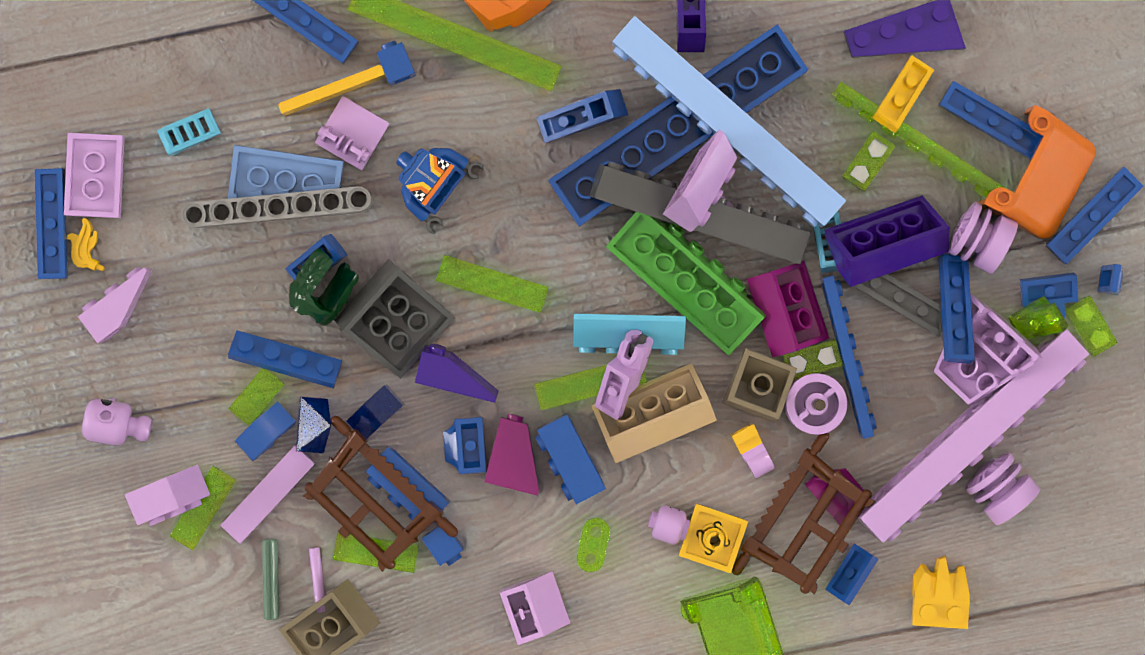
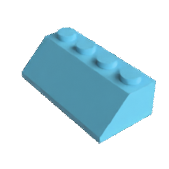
(610, 330)

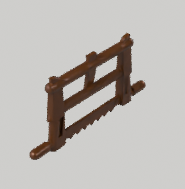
(405, 536)
(782, 564)

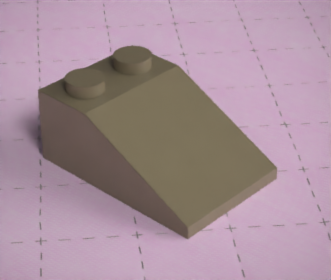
(331, 632)

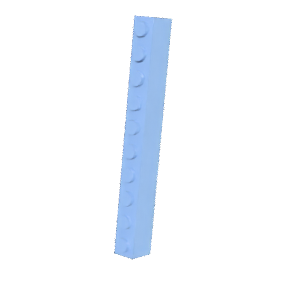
(716, 111)

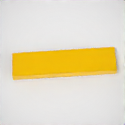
(332, 90)

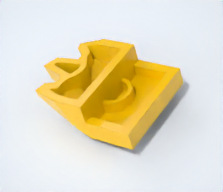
(940, 596)

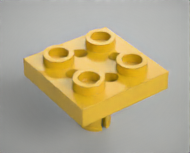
(713, 538)

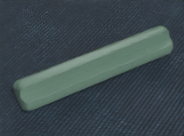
(270, 579)

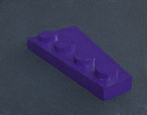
(918, 29)

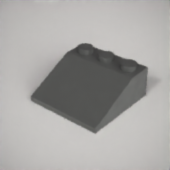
(394, 318)

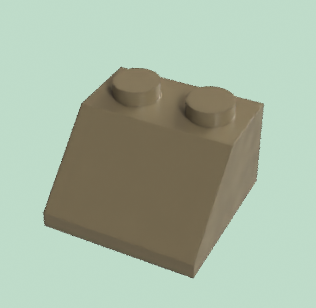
(760, 386)

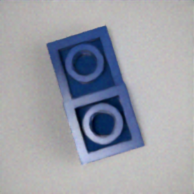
(264, 431)

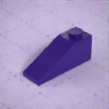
(691, 25)
(448, 372)

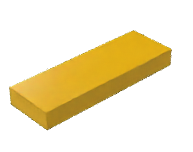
(903, 94)

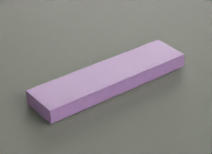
(267, 494)

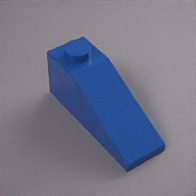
(582, 115)

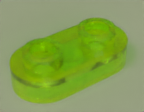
(593, 545)

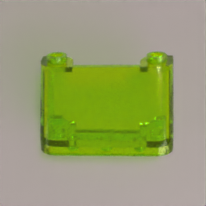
(734, 619)

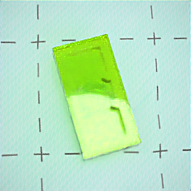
(256, 396)

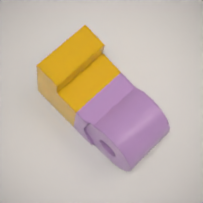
(752, 450)

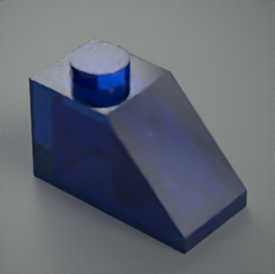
(376, 411)

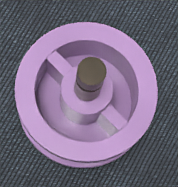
(816, 403)

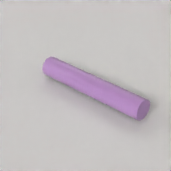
(317, 576)

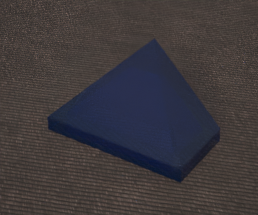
(313, 425)

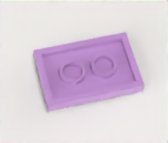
(94, 175)

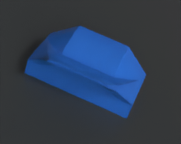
(466, 445)

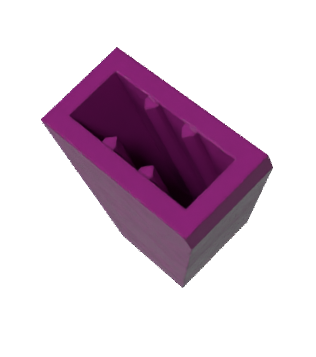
(513, 457)

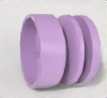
(984, 238)
(1006, 493)

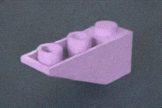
(113, 311)

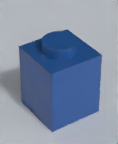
(395, 62)
(442, 546)

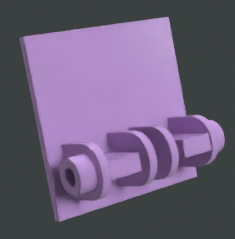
(352, 133)

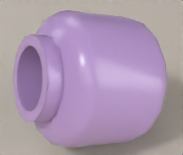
(668, 524)

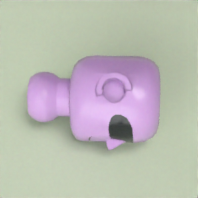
(113, 422)

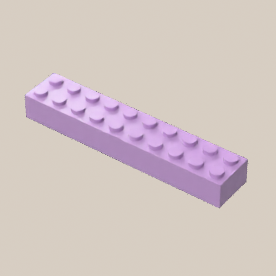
(969, 436)

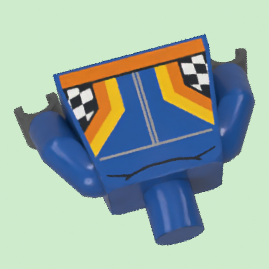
(431, 179)

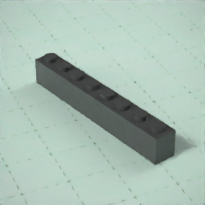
(725, 222)

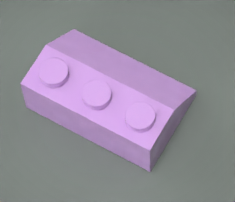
(702, 183)

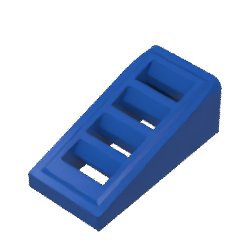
(331, 244)
(1110, 279)

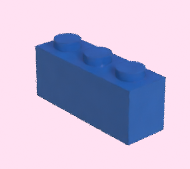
(431, 493)

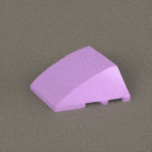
(999, 356)

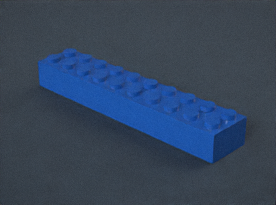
(668, 134)

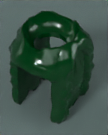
(326, 307)

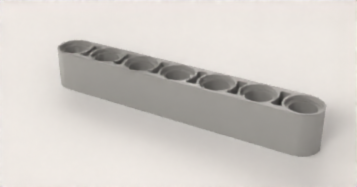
(264, 203)

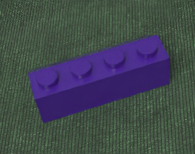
(887, 240)

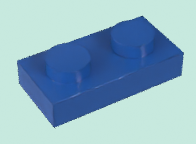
(851, 574)

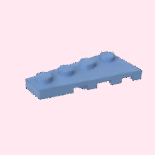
(278, 172)

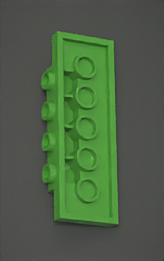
(687, 279)

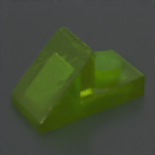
(1038, 319)

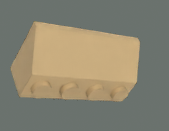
(657, 413)

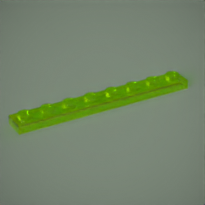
(460, 41)
(918, 142)

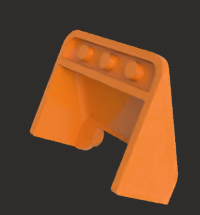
(1048, 179)

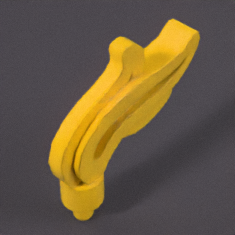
(82, 246)

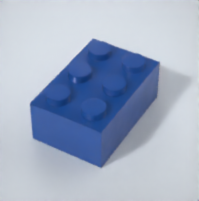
(570, 459)

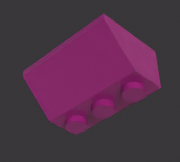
(790, 309)

